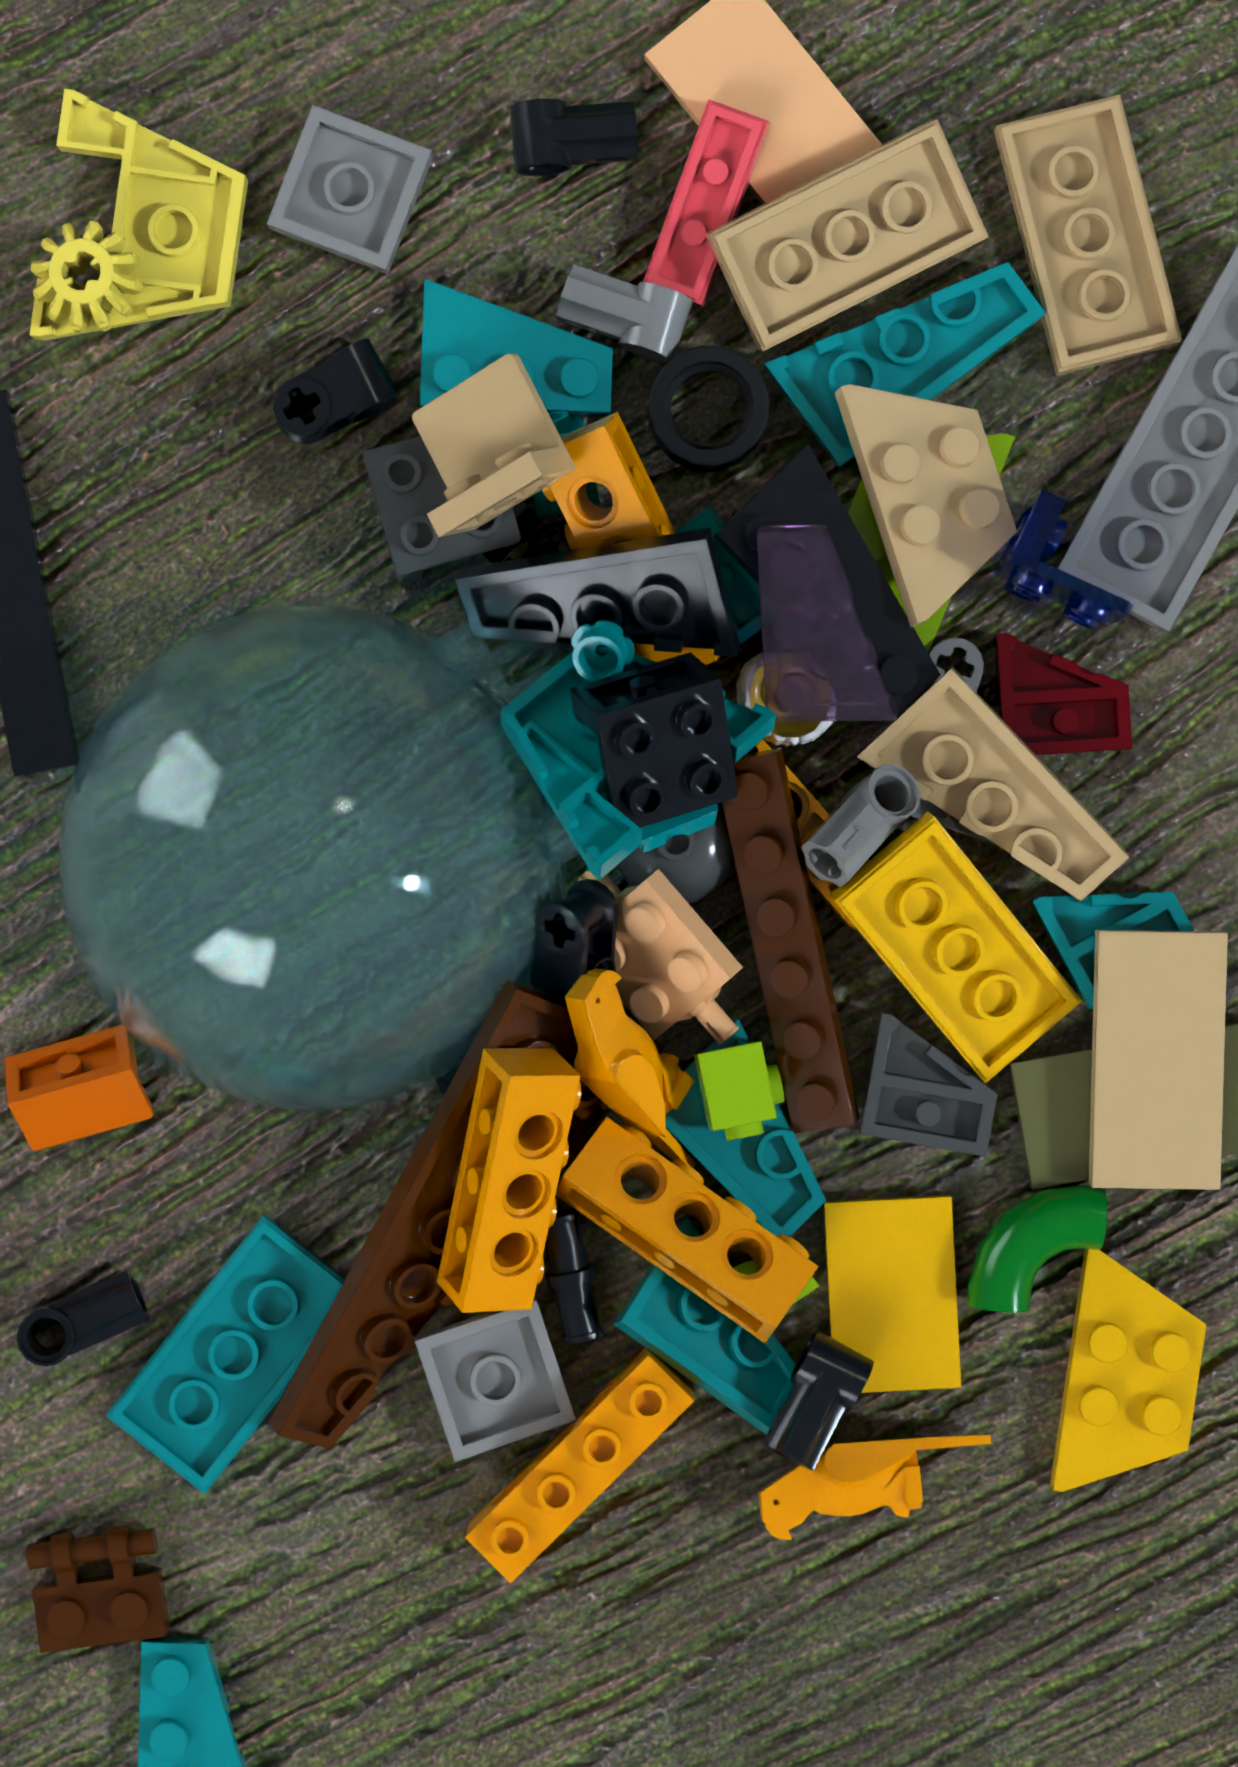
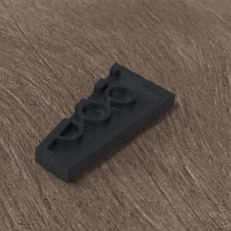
(805, 496)

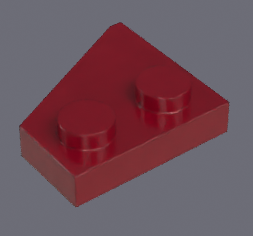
(1058, 703)

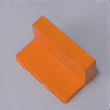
(76, 1088)

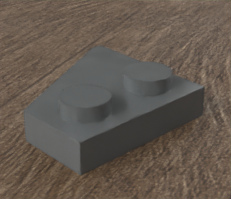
(924, 1095)

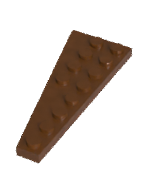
(397, 1270)

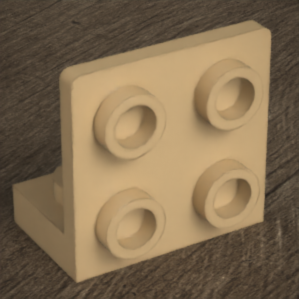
(490, 445)

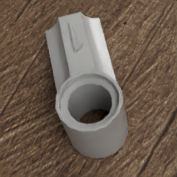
(641, 317)
(861, 823)

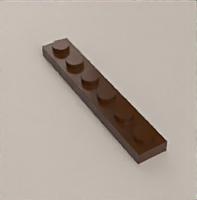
(788, 945)

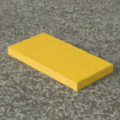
(956, 947)

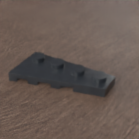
(654, 588)

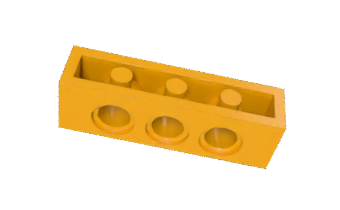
(608, 457)
(508, 1179)
(699, 1262)
(579, 1464)

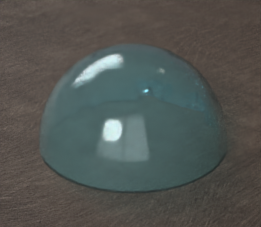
(309, 854)

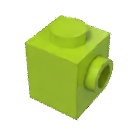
(738, 1089)

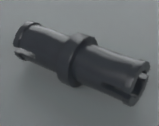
(572, 1279)

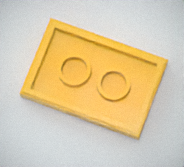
(895, 1289)

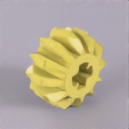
(74, 259)

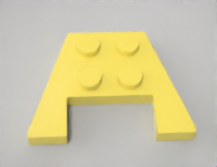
(172, 209)

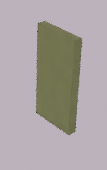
(1055, 1105)

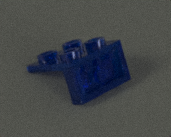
(1030, 578)

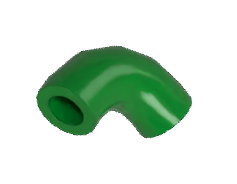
(1027, 1238)

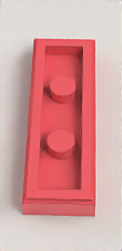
(706, 199)

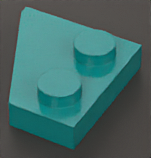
(1073, 925)

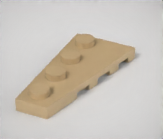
(996, 786)

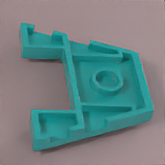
(568, 765)

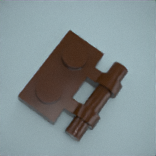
(98, 1608)

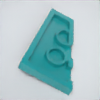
(470, 334)

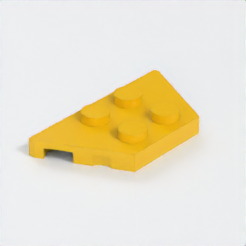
(1126, 1377)

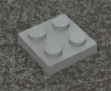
(350, 189)
(494, 1380)

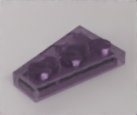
(811, 634)

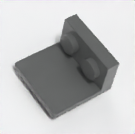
(408, 488)

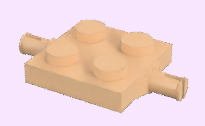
(668, 959)

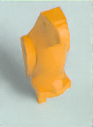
(623, 1063)
(853, 1481)

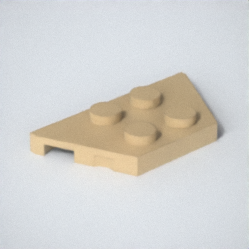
(928, 491)

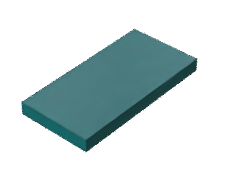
(229, 1355)

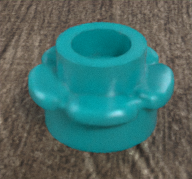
(597, 665)

